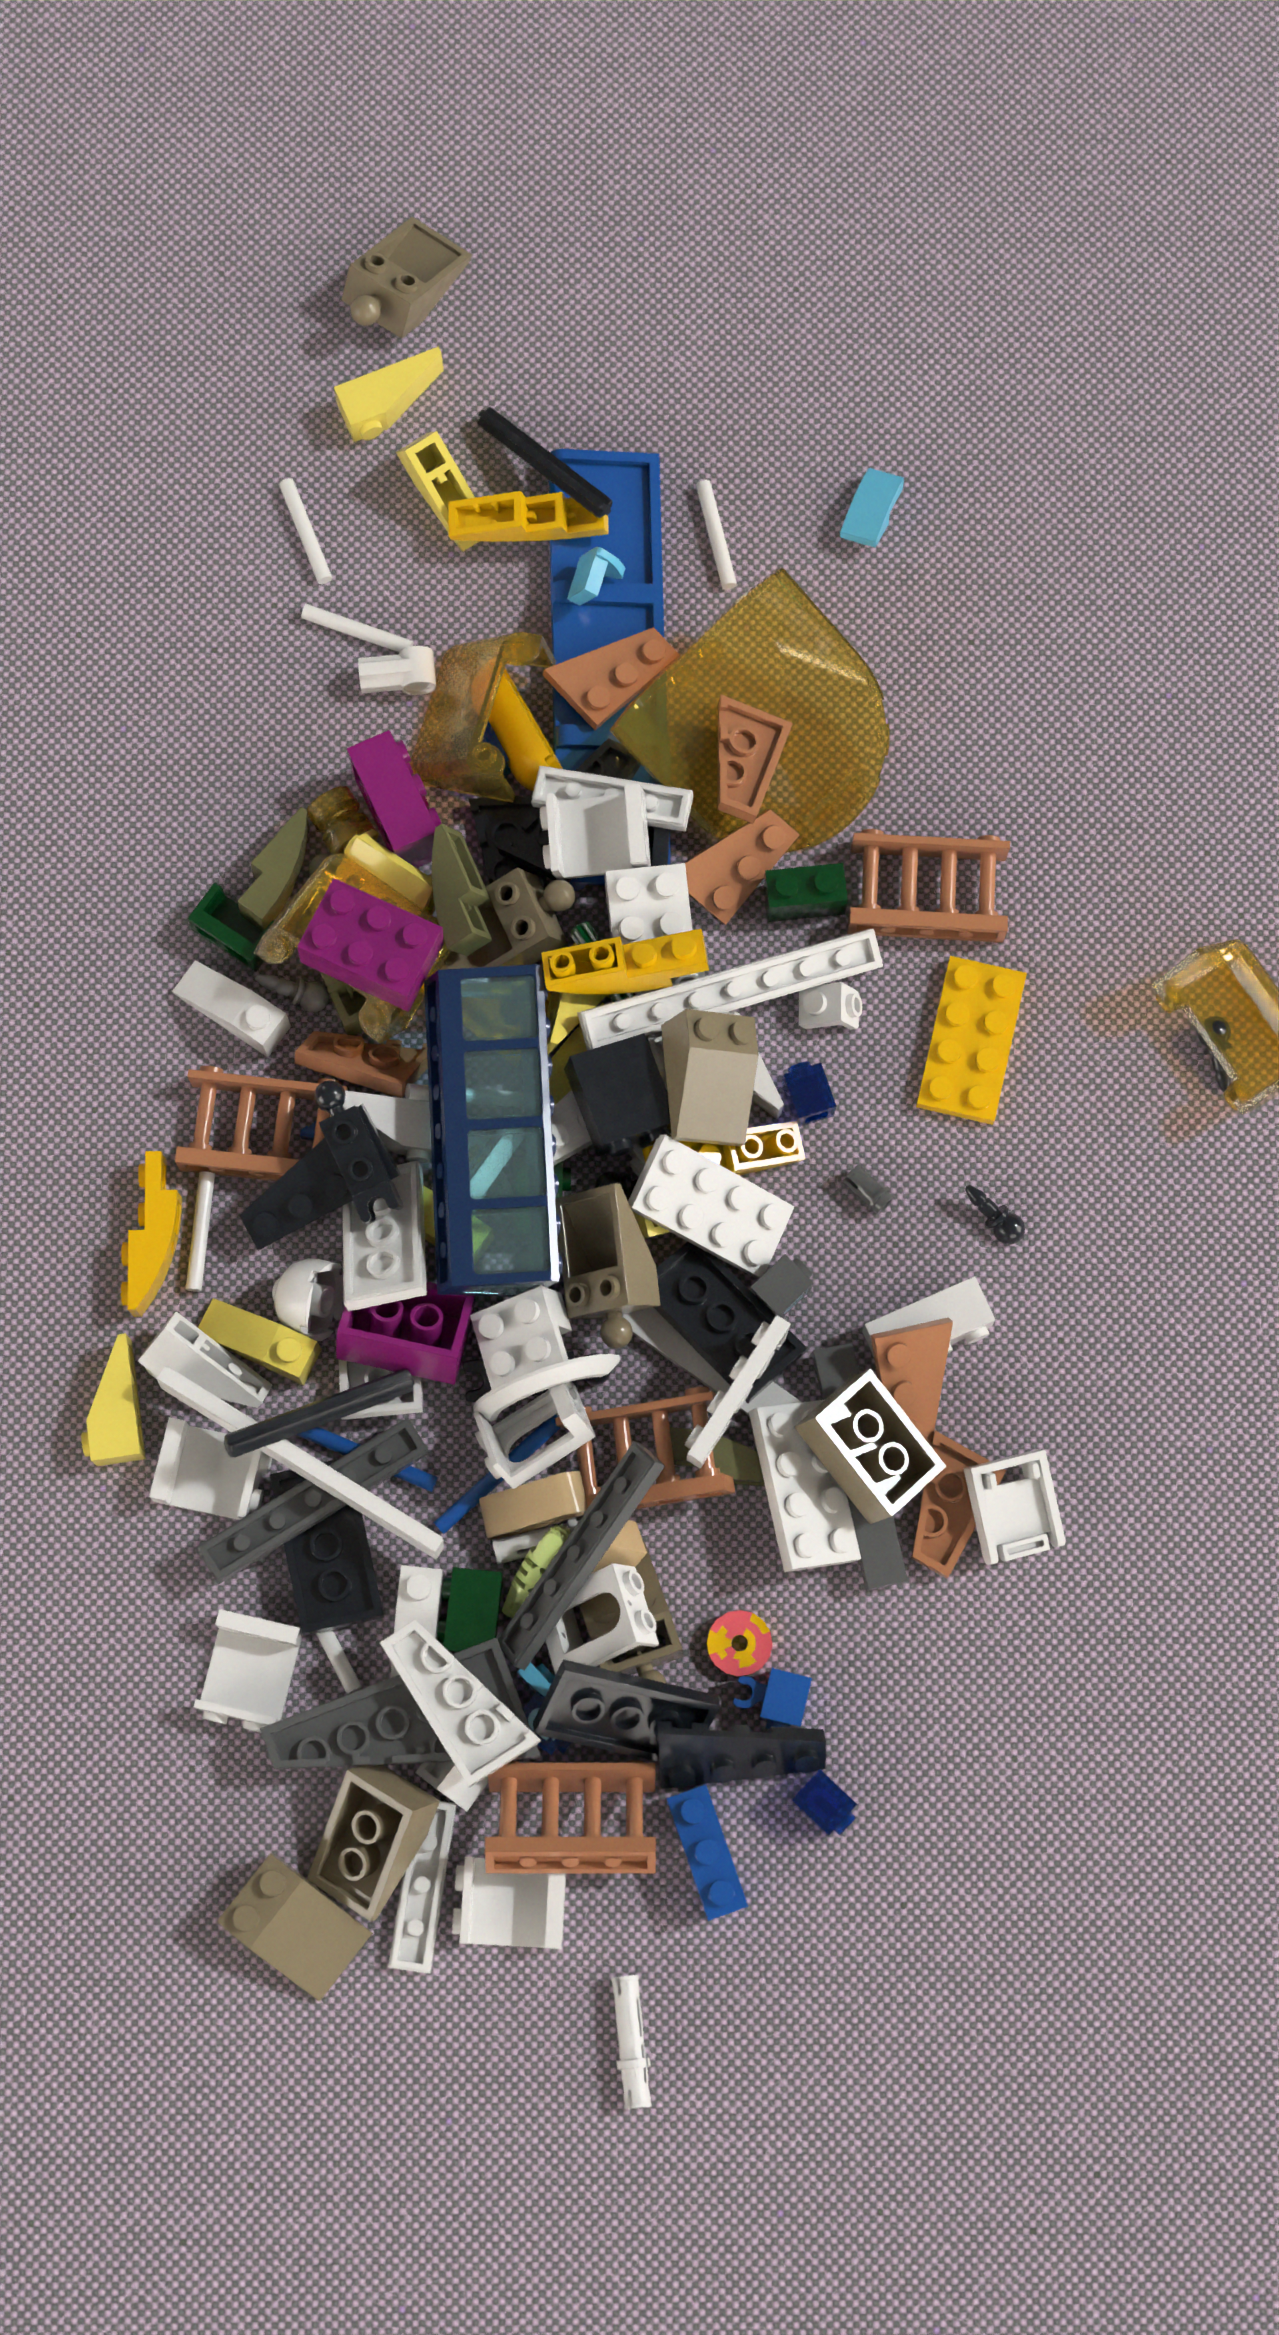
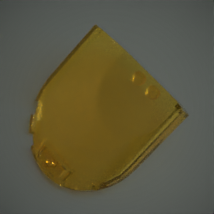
(789, 662)

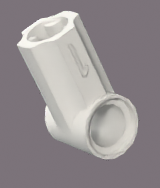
(408, 671)

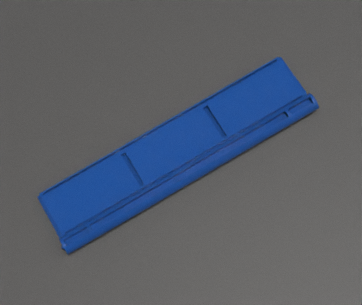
(622, 604)

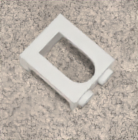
(499, 1438)
(634, 1627)

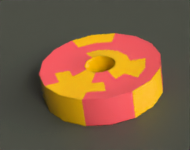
(739, 1662)

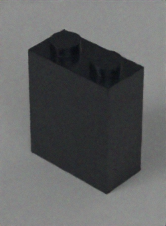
(620, 1095)

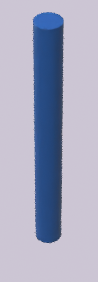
(344, 1446)
(489, 1483)

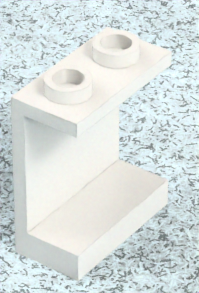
(596, 833)
(201, 1475)
(249, 1670)
(509, 1907)

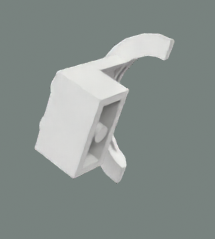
(526, 1349)

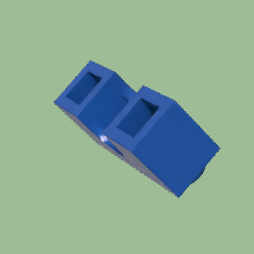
(707, 1852)

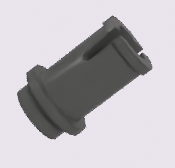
(868, 1189)

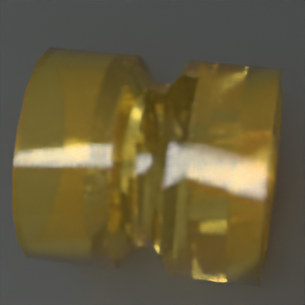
(338, 818)

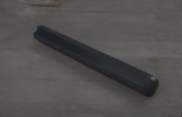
(545, 462)
(318, 1413)

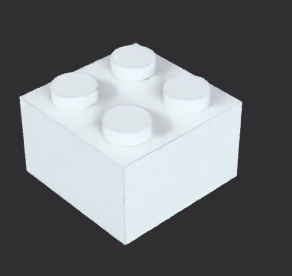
(647, 902)

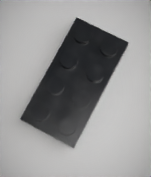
(718, 1314)
(330, 1567)
(617, 1709)

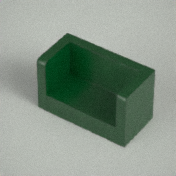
(220, 922)

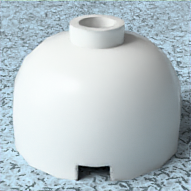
(309, 1297)

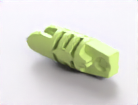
(533, 1567)

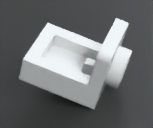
(829, 1006)

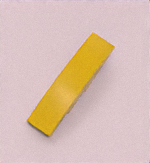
(522, 518)

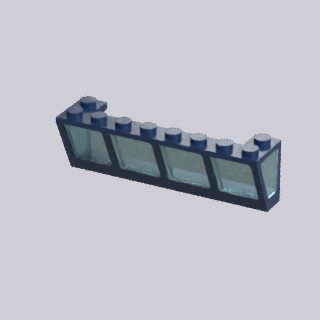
(491, 1131)

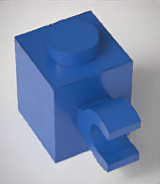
(781, 1699)

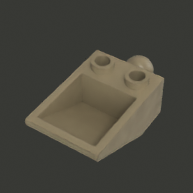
(403, 277)
(512, 903)
(605, 1261)
(603, 1614)

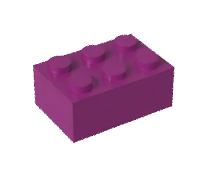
(395, 797)
(370, 944)
(410, 1334)

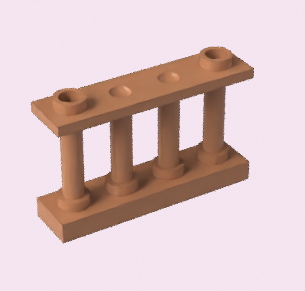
(907, 918)
(239, 1159)
(668, 1485)
(571, 1854)

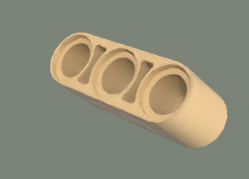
(533, 1505)

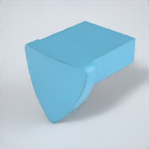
(590, 573)

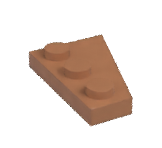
(611, 675)
(746, 756)
(733, 867)
(375, 1066)
(912, 1369)
(946, 1508)

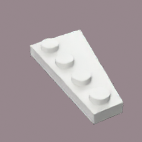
(460, 1709)

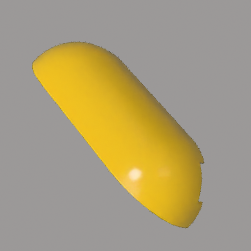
(520, 734)

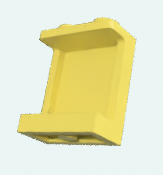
(392, 869)

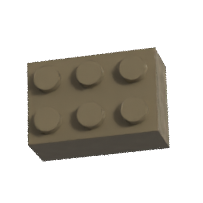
(870, 1447)

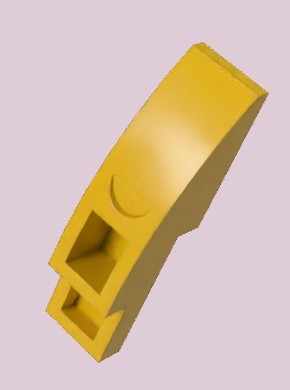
(624, 968)
(763, 1149)
(151, 1249)

